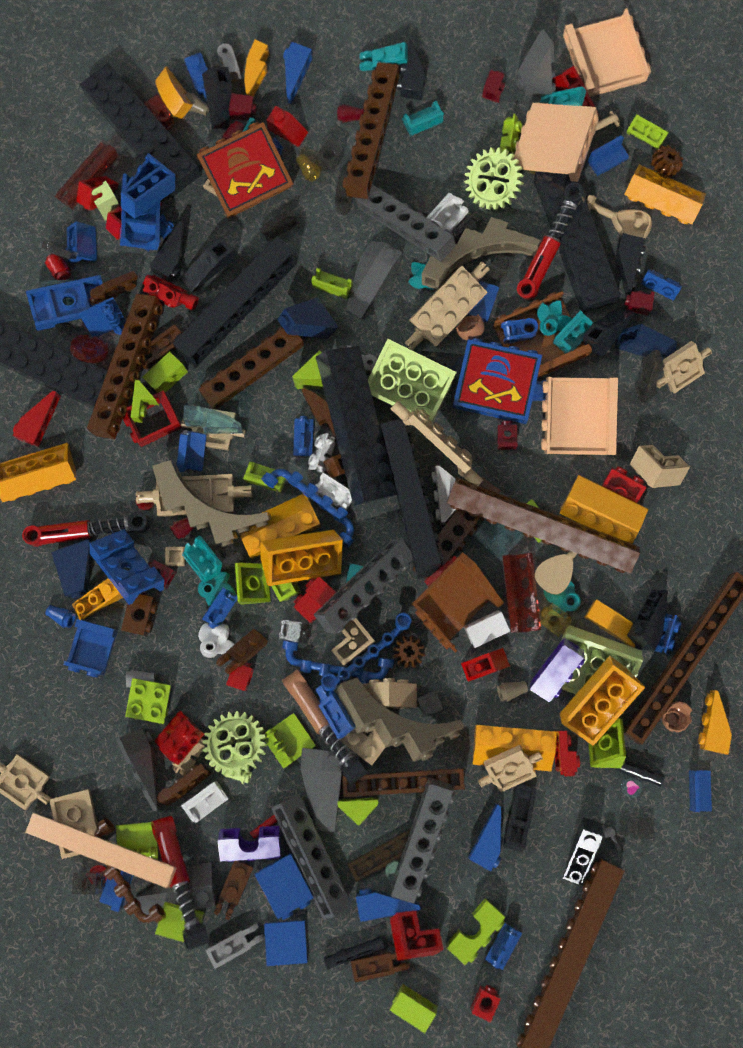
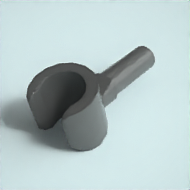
(608, 831)

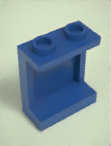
(91, 648)
(284, 886)

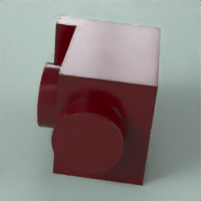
(494, 86)
(639, 302)
(504, 442)
(167, 573)

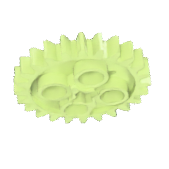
(497, 161)
(237, 761)

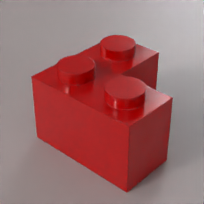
(317, 595)
(411, 941)

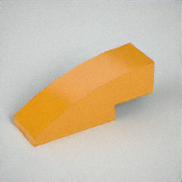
(255, 67)
(173, 94)
(610, 621)

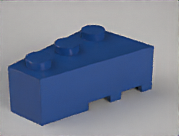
(147, 187)

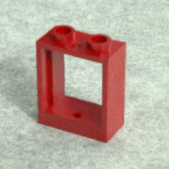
(175, 425)

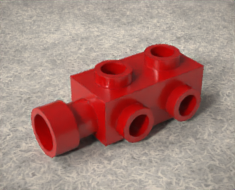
(167, 292)

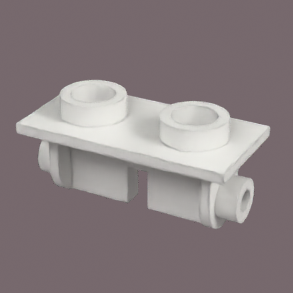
(322, 446)

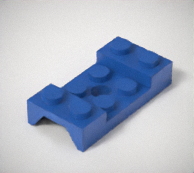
(142, 231)
(48, 304)
(117, 552)

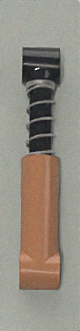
(308, 702)

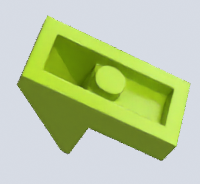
(140, 398)

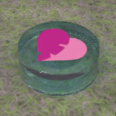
(631, 787)

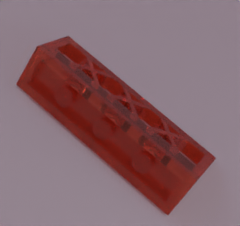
(96, 170)
(515, 594)

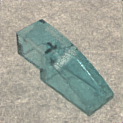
(211, 421)

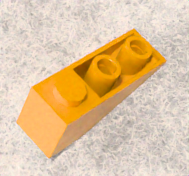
(96, 599)
(716, 730)

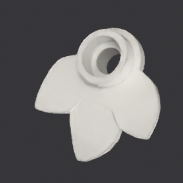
(215, 637)

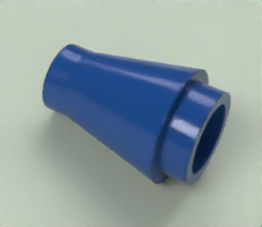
(62, 616)

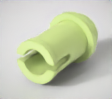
(245, 778)

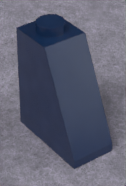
(308, 320)
(644, 340)
(74, 568)

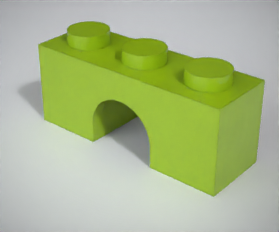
(466, 946)

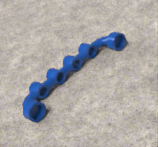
(310, 492)
(307, 665)
(330, 681)

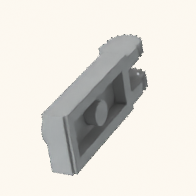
(233, 946)

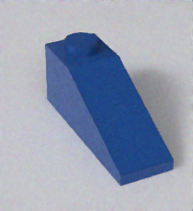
(296, 65)
(487, 847)
(380, 904)

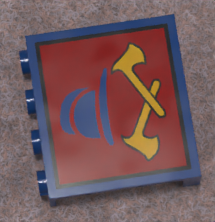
(497, 381)

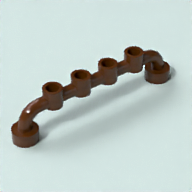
(123, 888)

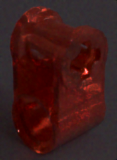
(160, 111)

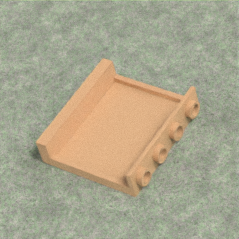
(607, 54)
(556, 138)
(580, 416)

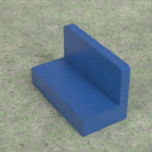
(608, 156)
(82, 239)
(191, 451)
(700, 790)
(108, 895)

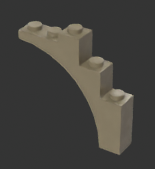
(472, 245)
(177, 495)
(393, 729)

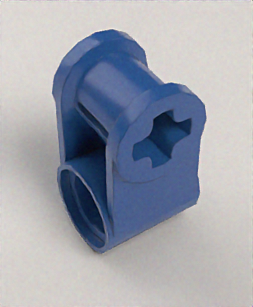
(517, 330)

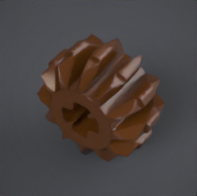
(667, 161)
(415, 648)

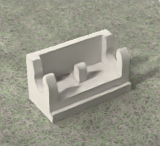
(448, 212)
(336, 491)
(486, 628)
(205, 802)

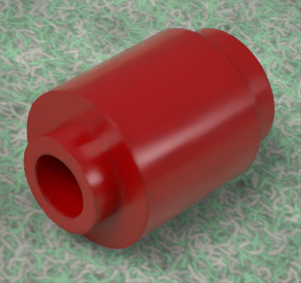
(58, 267)

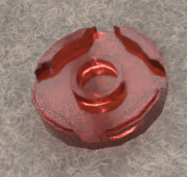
(89, 349)

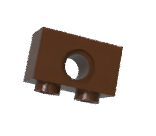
(144, 626)

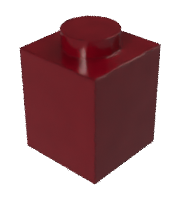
(242, 107)

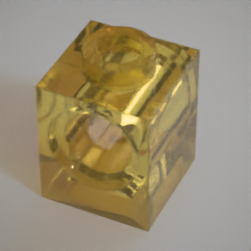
(556, 627)

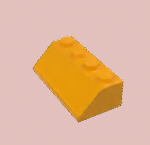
(665, 195)
(36, 472)
(603, 510)
(288, 520)
(301, 557)
(601, 701)
(495, 740)

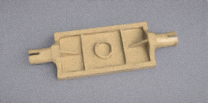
(447, 306)
(435, 434)
(213, 489)

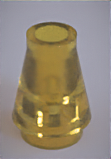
(309, 169)

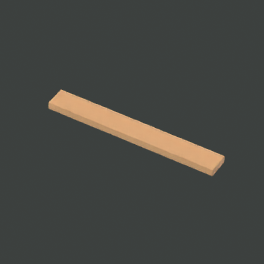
(101, 850)

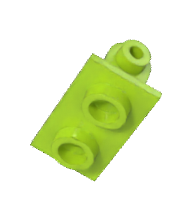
(511, 127)

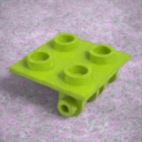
(148, 701)
(288, 740)
(137, 838)

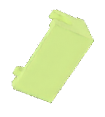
(108, 200)

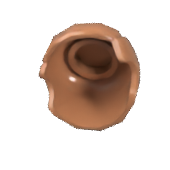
(471, 327)
(682, 711)

